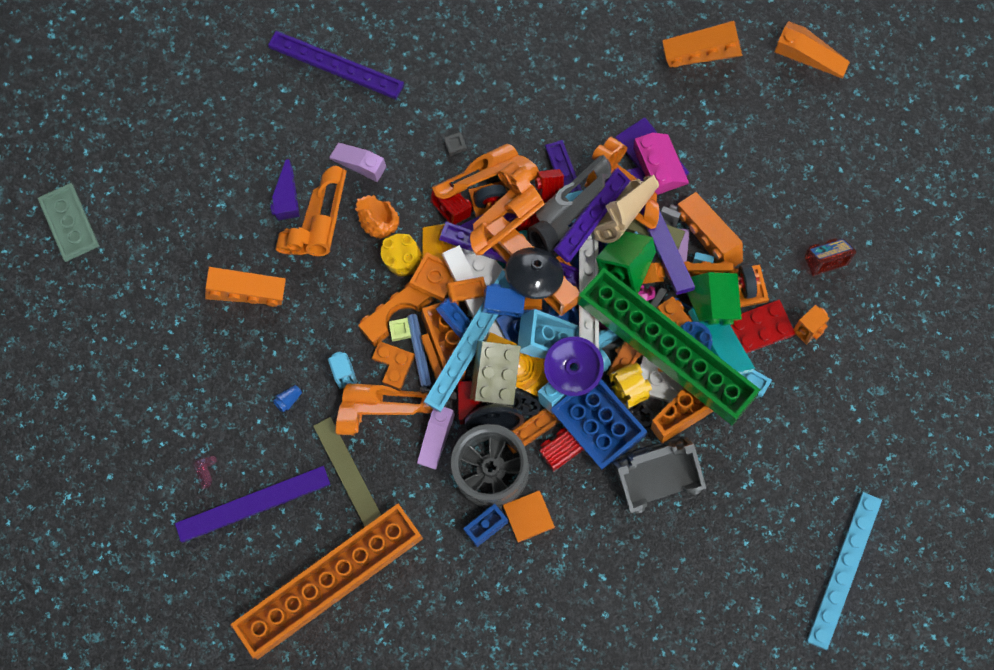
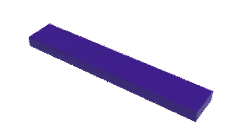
(591, 216)

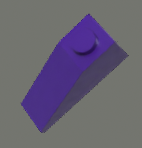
(285, 196)

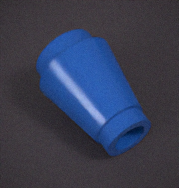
(287, 398)

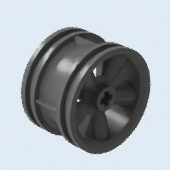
(498, 438)

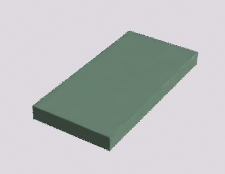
(68, 222)

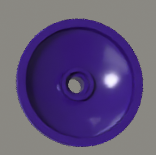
(588, 362)

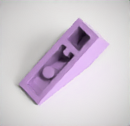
(359, 160)
(435, 437)

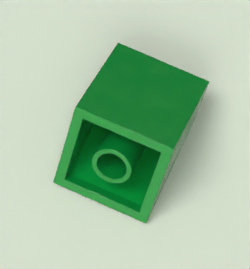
(628, 258)
(716, 298)

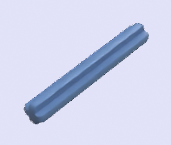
(419, 350)

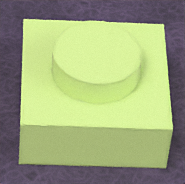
(399, 329)

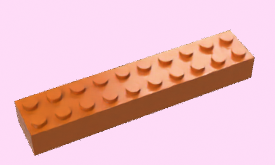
(326, 582)

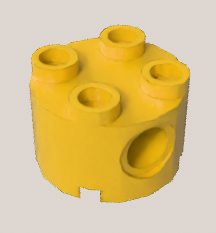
(401, 254)
(630, 385)

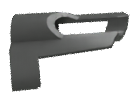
(560, 211)

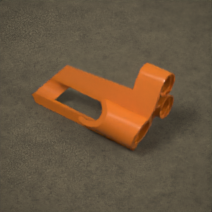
(614, 152)
(317, 229)
(368, 400)

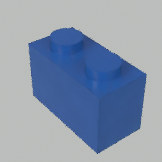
(502, 301)
(485, 525)

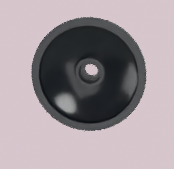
(532, 280)
(495, 414)

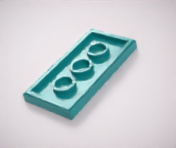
(727, 346)

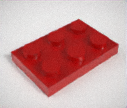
(763, 326)

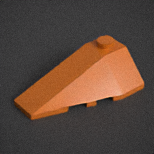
(805, 47)

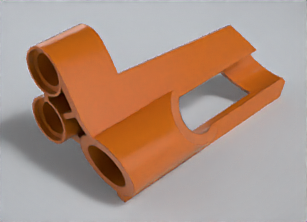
(488, 165)
(520, 200)

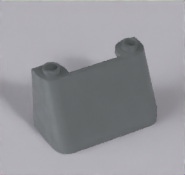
(659, 472)

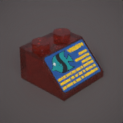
(829, 256)

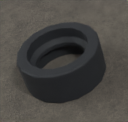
(543, 236)

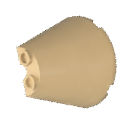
(625, 209)

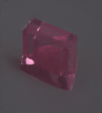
(202, 470)

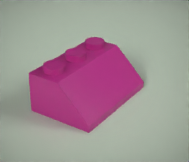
(660, 159)

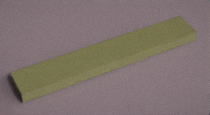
(347, 471)

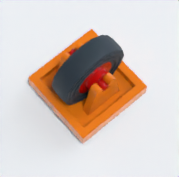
(486, 196)
(751, 285)

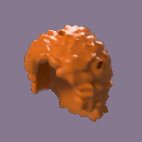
(377, 217)

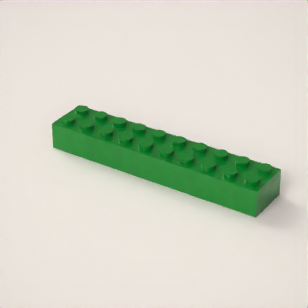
(668, 346)

